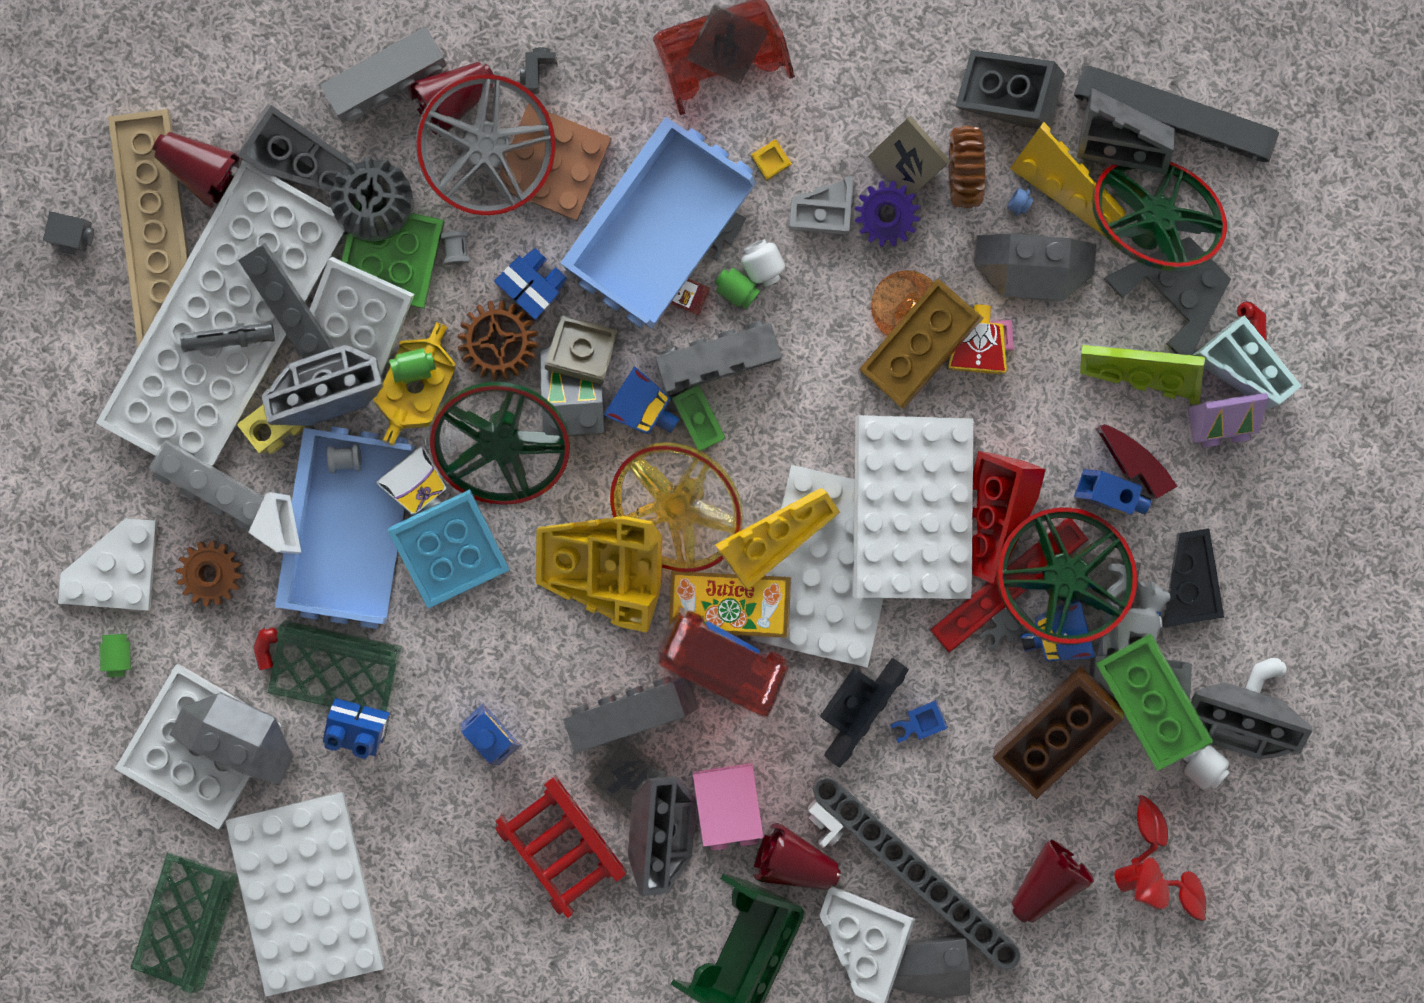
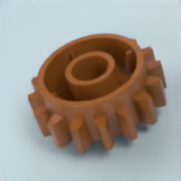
(194, 573)

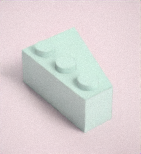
(1248, 363)

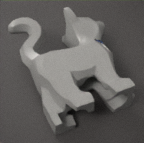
(1137, 621)

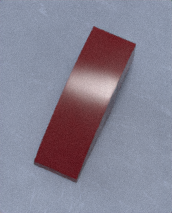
(1136, 460)

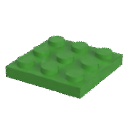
(402, 259)

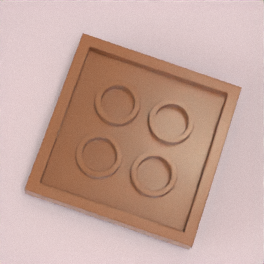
(574, 169)

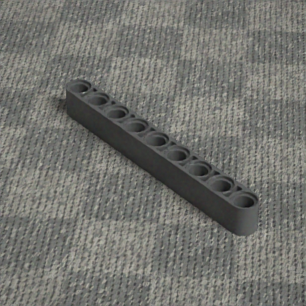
(923, 884)

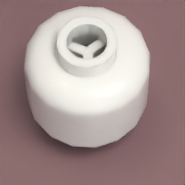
(763, 262)
(1206, 768)

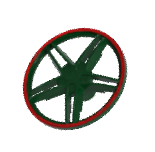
(1159, 218)
(501, 442)
(1067, 576)

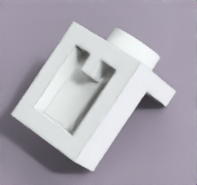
(822, 817)

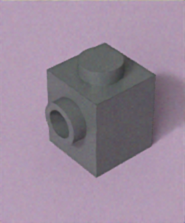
(68, 233)

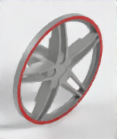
(485, 144)

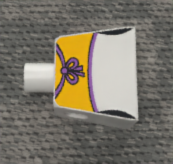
(413, 482)

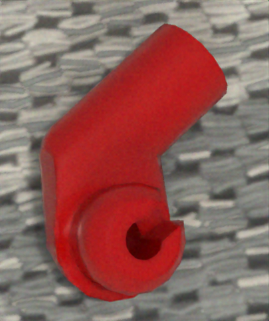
(1255, 316)
(261, 647)

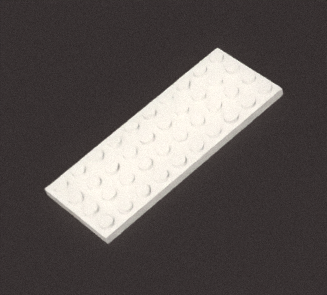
(203, 393)

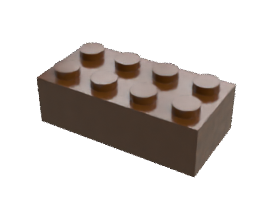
(1058, 732)

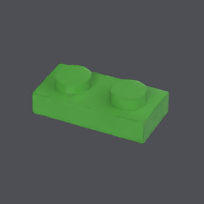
(698, 418)

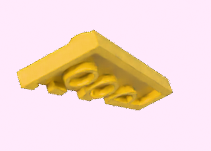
(1055, 173)

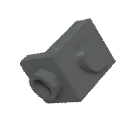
(531, 72)

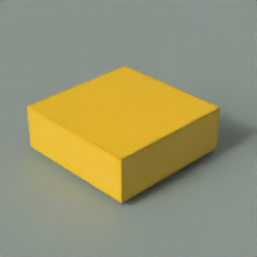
(771, 159)

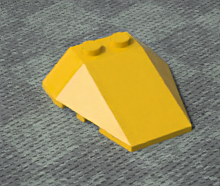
(605, 566)

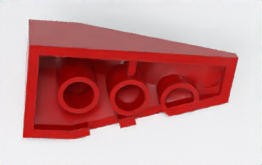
(1005, 498)

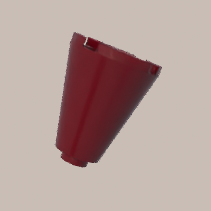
(457, 103)
(197, 165)
(793, 861)
(1050, 882)

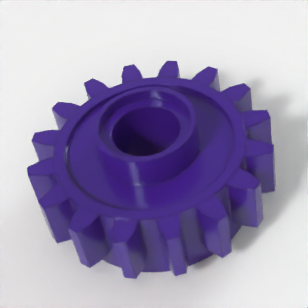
(871, 213)

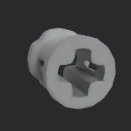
(455, 247)
(344, 458)

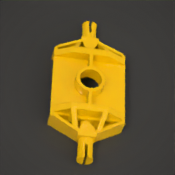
(416, 410)

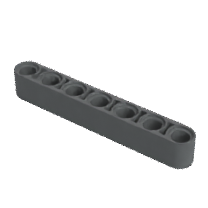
(1183, 114)

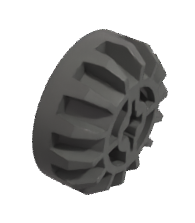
(377, 219)

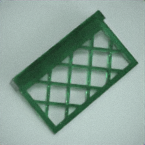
(332, 643)
(206, 934)

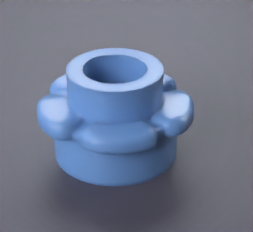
(1020, 201)

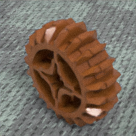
(966, 166)
(493, 314)

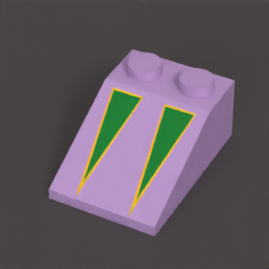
(1227, 419)

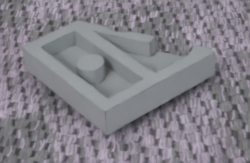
(824, 209)

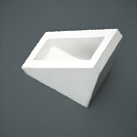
(276, 524)

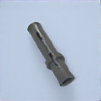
(225, 337)

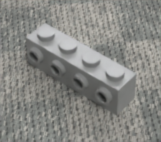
(383, 75)
(207, 483)

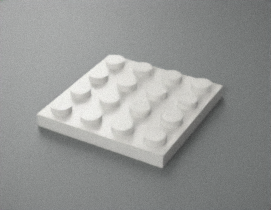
(172, 769)

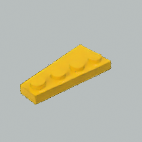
(772, 539)

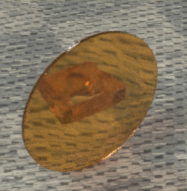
(896, 297)

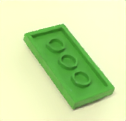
(1154, 702)

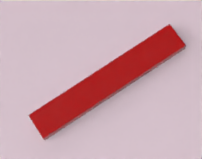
(987, 600)

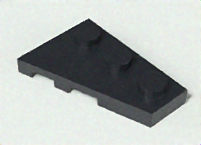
(1193, 581)

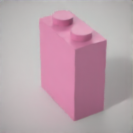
(728, 806)

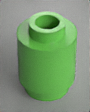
(736, 288)
(412, 366)
(115, 655)

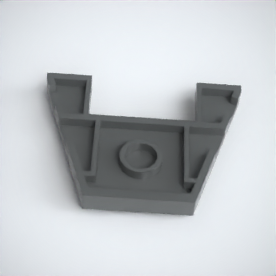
(1191, 292)

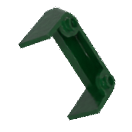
(752, 949)

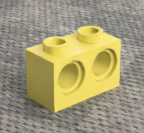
(255, 420)

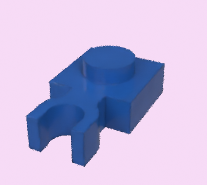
(924, 721)

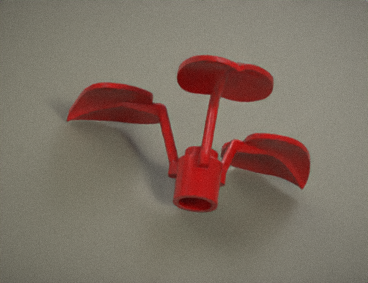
(1147, 876)

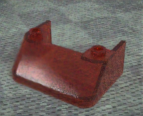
(676, 41)
(721, 663)

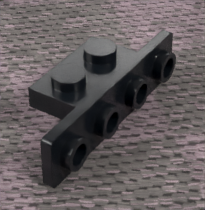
(857, 706)

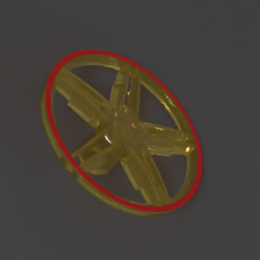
(679, 503)

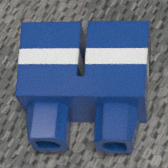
(523, 274)
(355, 732)

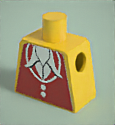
(983, 348)

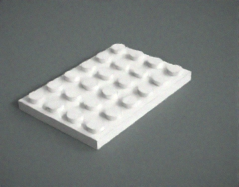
(913, 507)
(822, 605)
(304, 894)

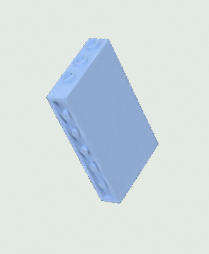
(658, 222)
(342, 531)

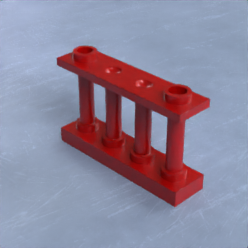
(591, 842)

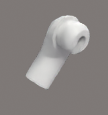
(1263, 671)

